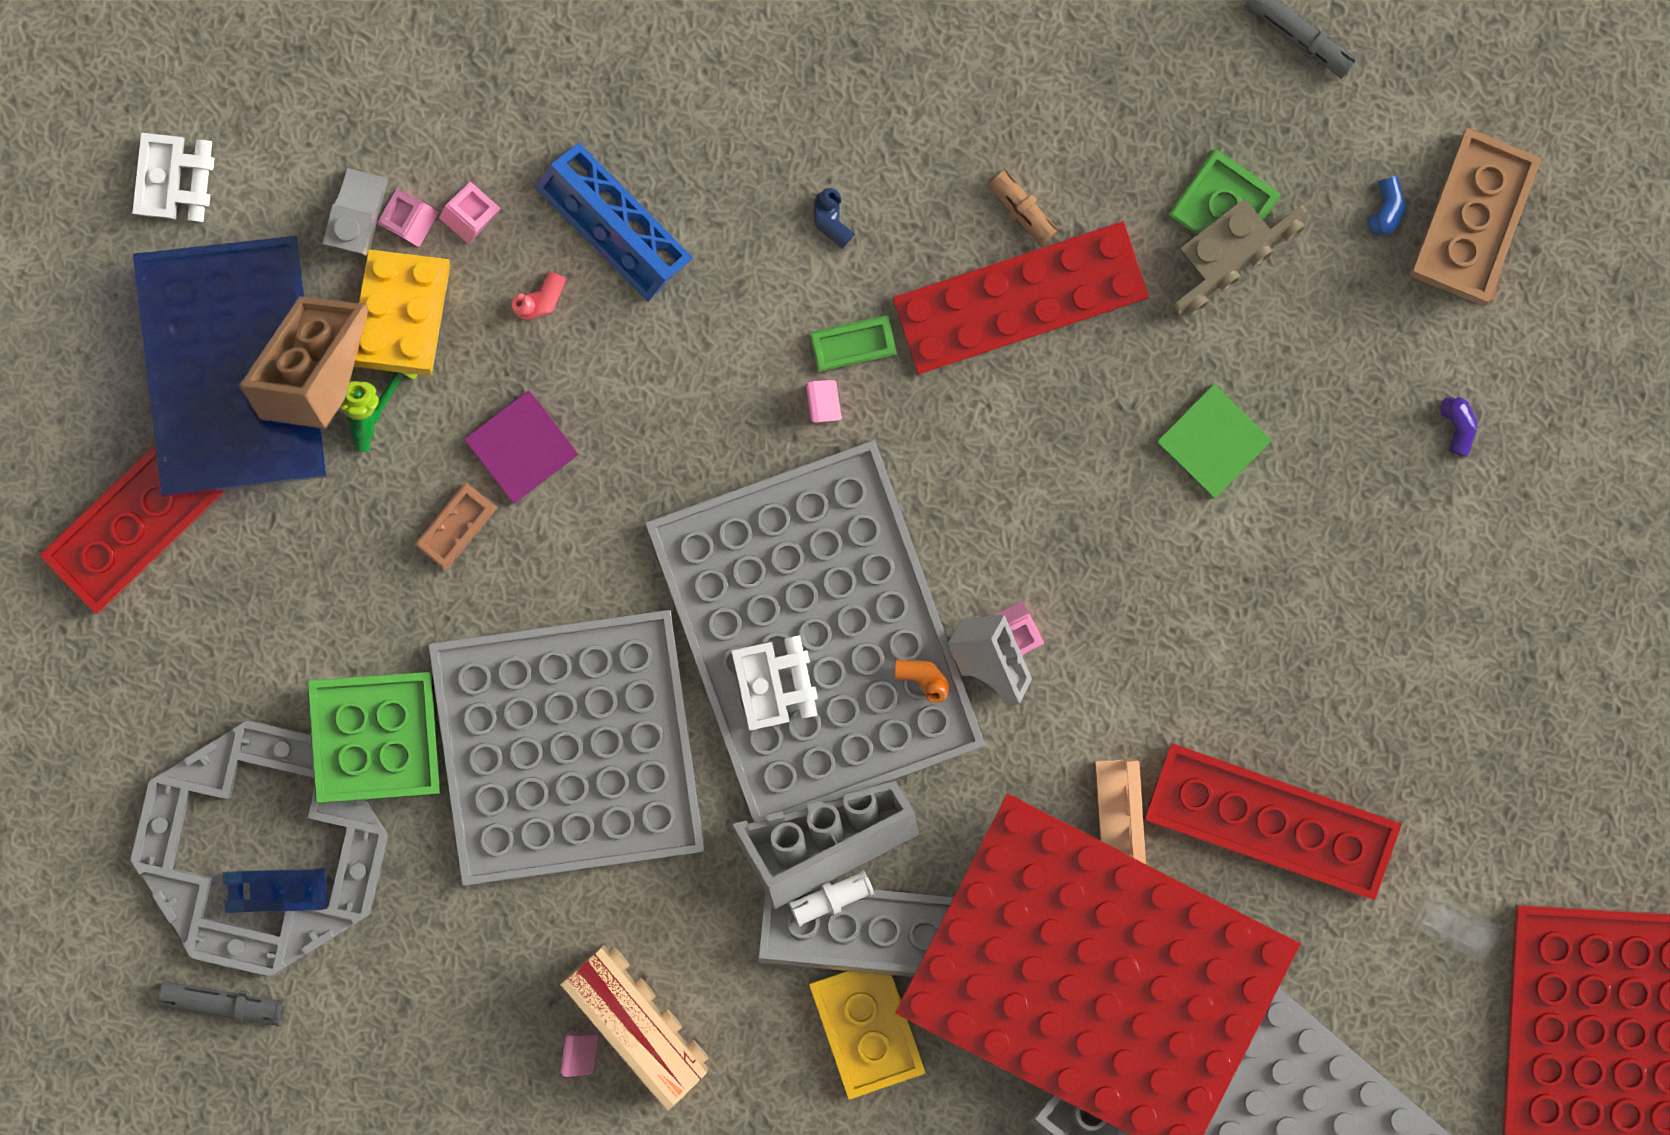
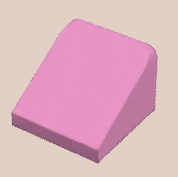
(469, 212)
(408, 217)
(823, 401)
(1022, 627)
(579, 1054)

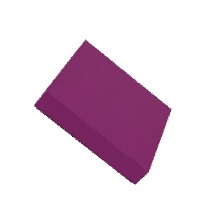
(521, 447)

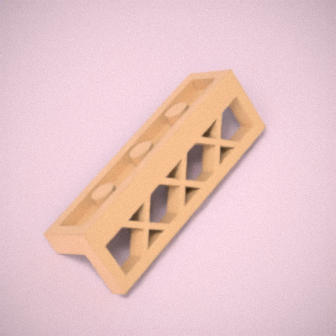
(1120, 806)

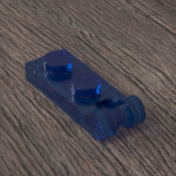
(276, 890)

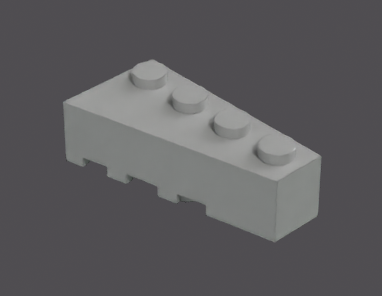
(825, 840)

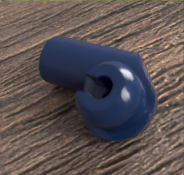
(827, 217)

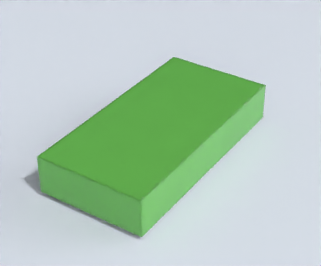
(853, 343)

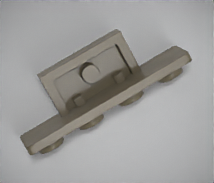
(1231, 246)

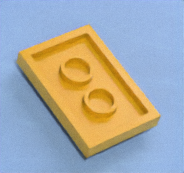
(403, 311)
(865, 1034)

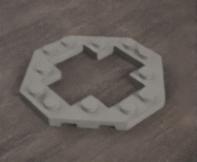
(185, 894)

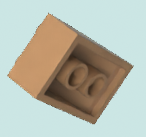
(307, 363)

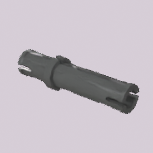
(1307, 37)
(238, 1006)

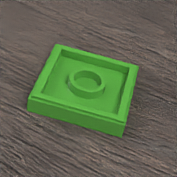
(1218, 189)
(1214, 441)

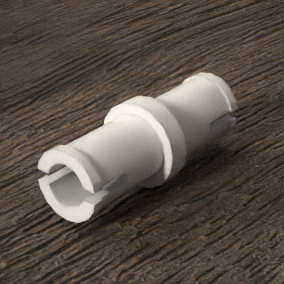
(831, 898)

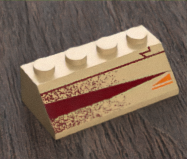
(636, 1026)

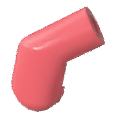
(539, 302)

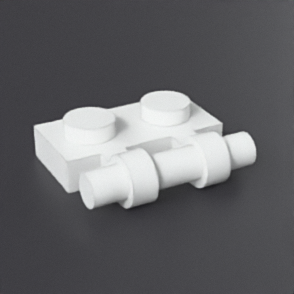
(160, 175)
(762, 686)

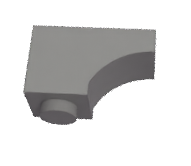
(355, 213)
(989, 652)

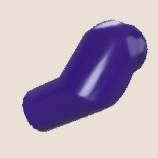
(1464, 422)

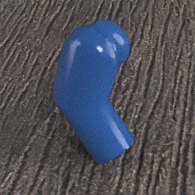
(1392, 210)

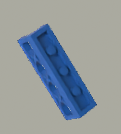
(607, 225)

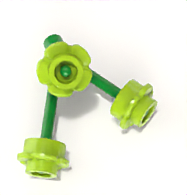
(364, 408)

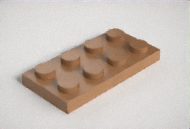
(1475, 217)

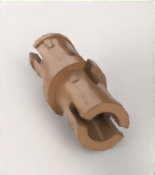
(1023, 207)

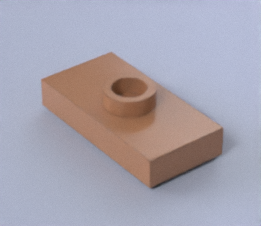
(456, 526)

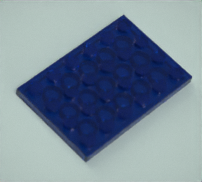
(202, 331)

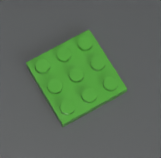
(373, 737)

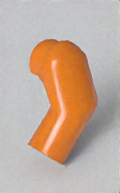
(927, 677)

